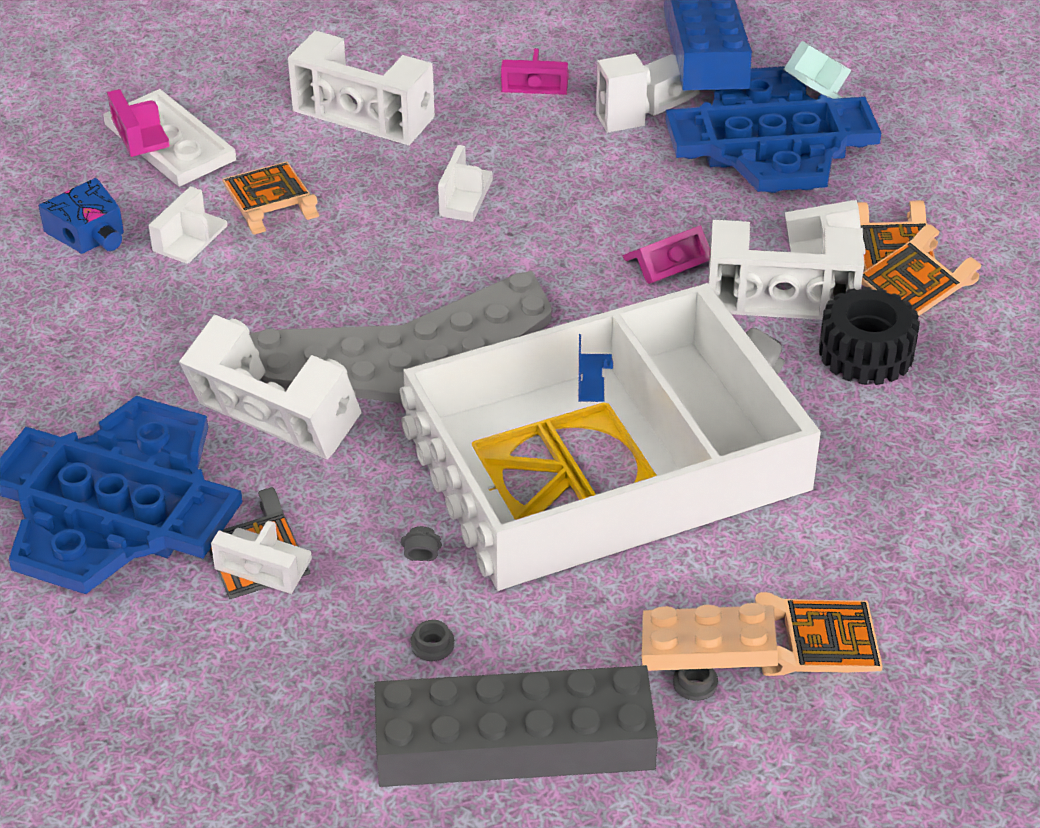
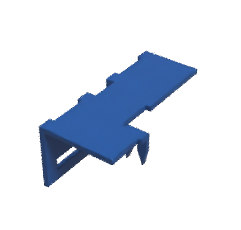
(592, 384)

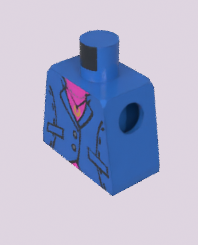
(83, 218)

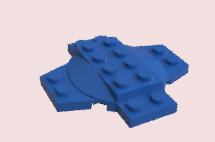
(773, 131)
(113, 495)

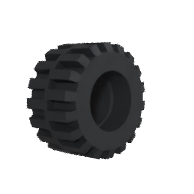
(868, 335)

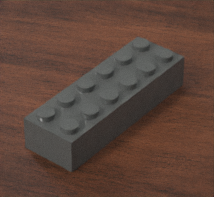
(514, 726)

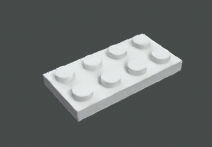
(192, 147)

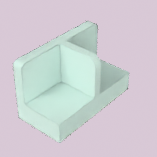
(817, 70)

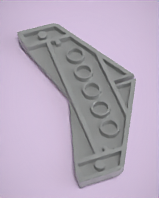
(381, 353)

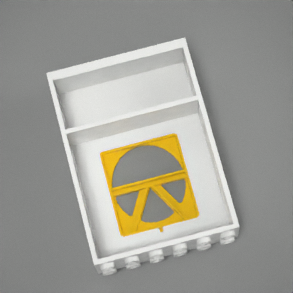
(684, 396)

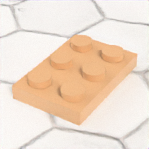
(709, 637)

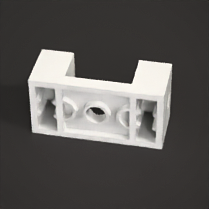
(386, 106)
(748, 277)
(309, 414)

